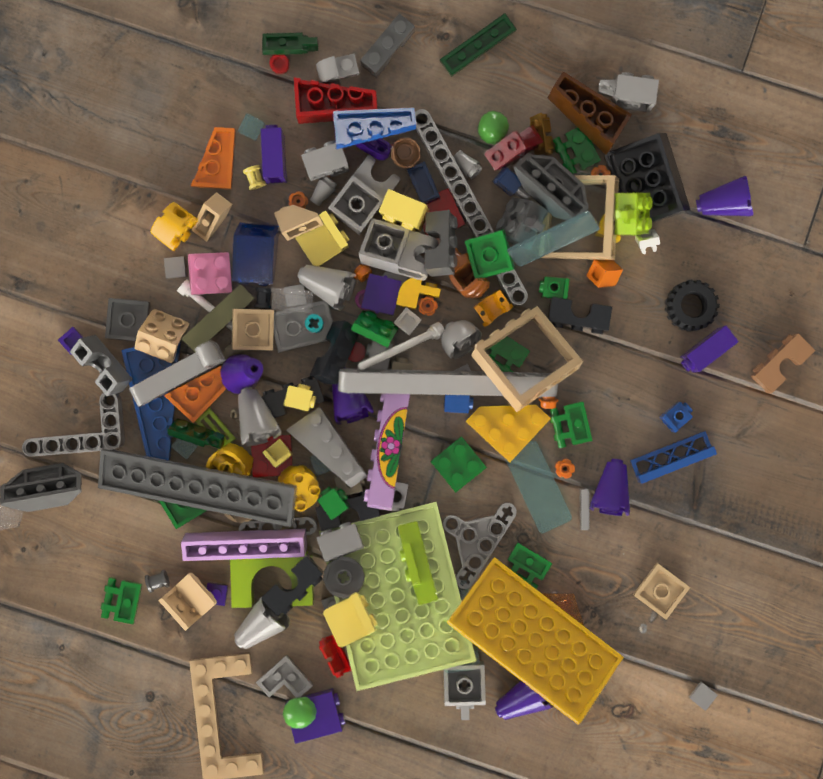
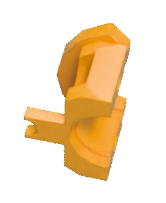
(492, 307)

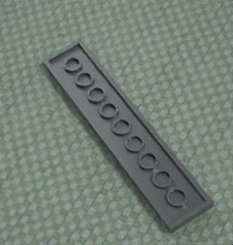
(197, 487)

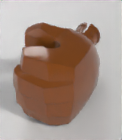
(464, 278)

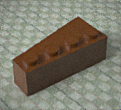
(589, 111)

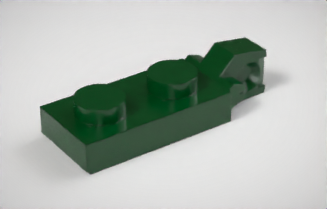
(288, 43)
(195, 434)

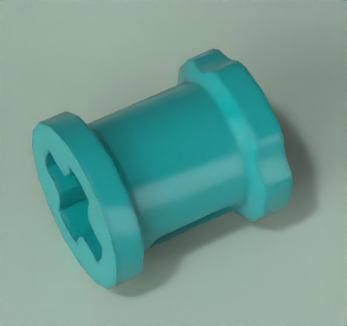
(313, 329)

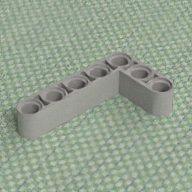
(206, 357)
(84, 439)

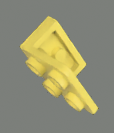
(323, 242)
(350, 620)

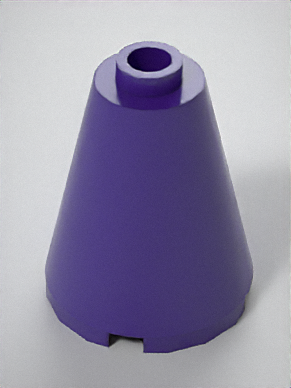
(727, 199)
(240, 372)
(350, 406)
(612, 490)
(520, 701)

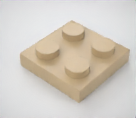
(252, 329)
(661, 591)

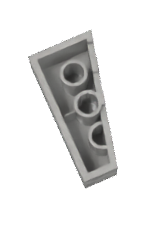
(325, 443)

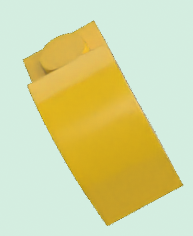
(410, 291)

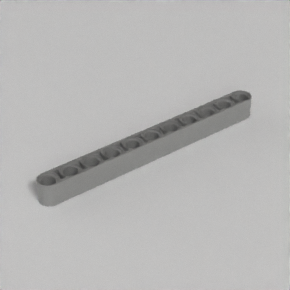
(461, 200)
(434, 382)

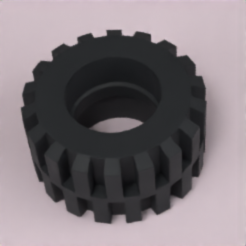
(708, 300)

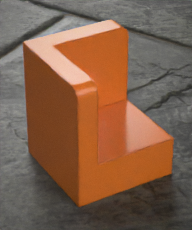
(604, 273)

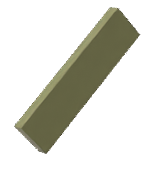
(217, 318)

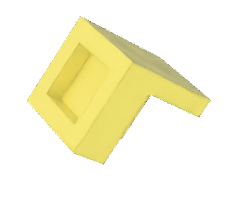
(277, 453)

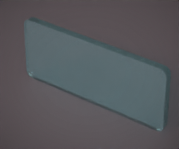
(553, 238)
(539, 488)

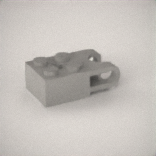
(364, 190)
(395, 249)

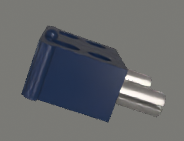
(510, 184)

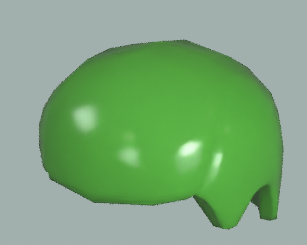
(493, 127)
(299, 712)

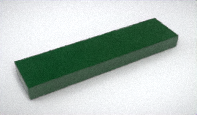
(478, 44)

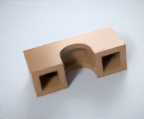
(768, 374)

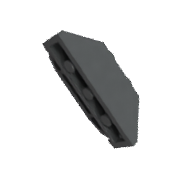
(552, 186)
(41, 488)

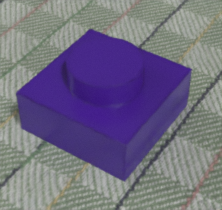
(70, 338)
(219, 592)

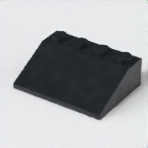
(651, 169)

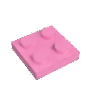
(209, 273)

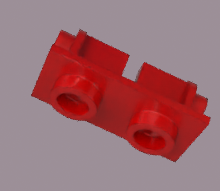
(339, 663)

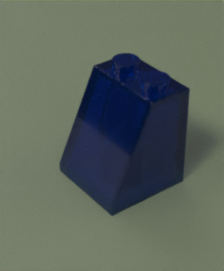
(255, 253)

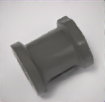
(157, 581)

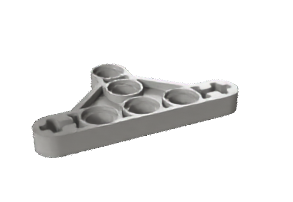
(471, 548)

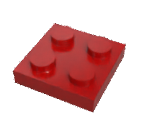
(261, 465)

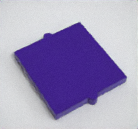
(381, 294)

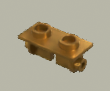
(542, 125)

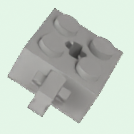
(631, 91)
(465, 697)

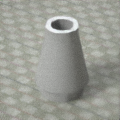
(467, 164)
(323, 190)

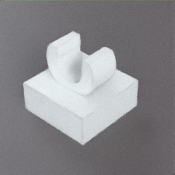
(647, 240)

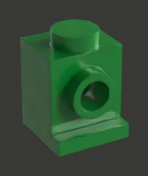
(562, 284)

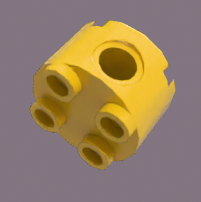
(173, 226)
(231, 459)
(307, 485)

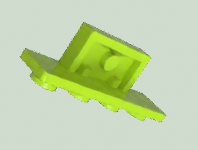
(417, 563)

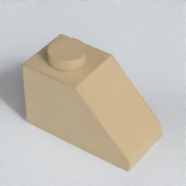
(211, 216)
(296, 221)

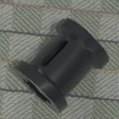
(263, 298)

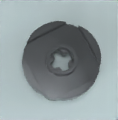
(339, 566)

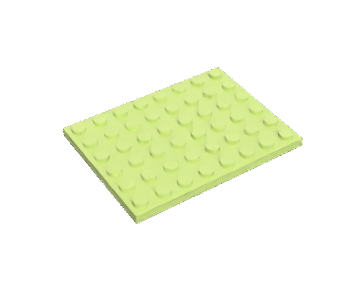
(408, 635)

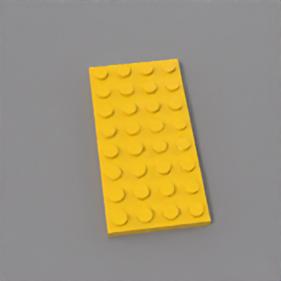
(535, 640)

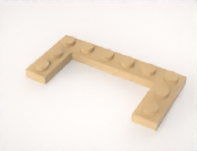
(202, 676)

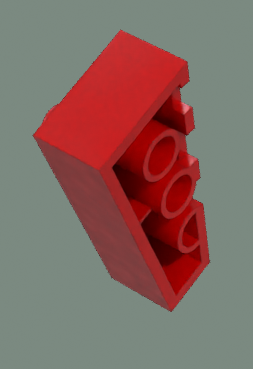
(318, 100)

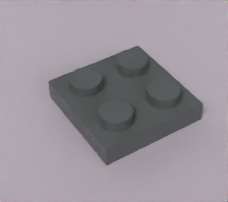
(125, 318)

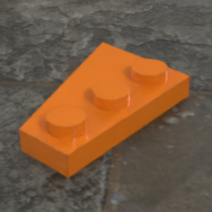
(217, 163)
(198, 394)

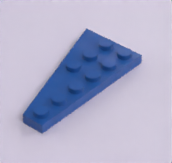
(158, 414)

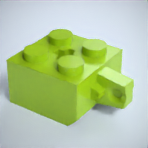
(632, 213)

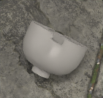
(459, 337)

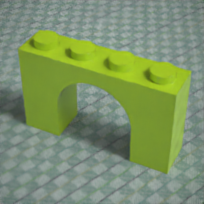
(244, 572)

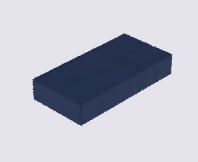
(423, 183)

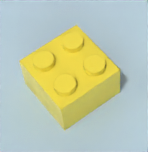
(403, 210)

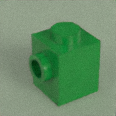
(333, 501)

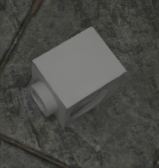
(402, 488)

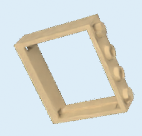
(609, 238)
(500, 380)

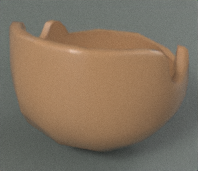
(405, 152)

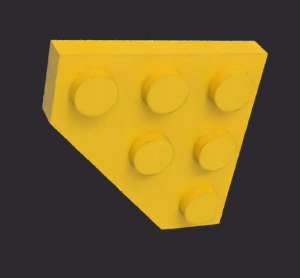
(507, 429)

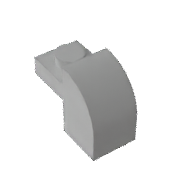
(333, 69)

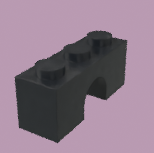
(596, 320)
(341, 344)
(276, 400)
(356, 503)
(280, 599)

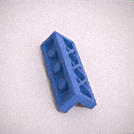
(676, 464)

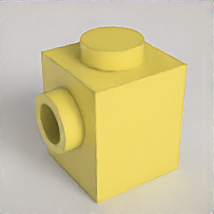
(300, 397)

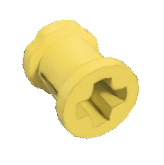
(254, 177)

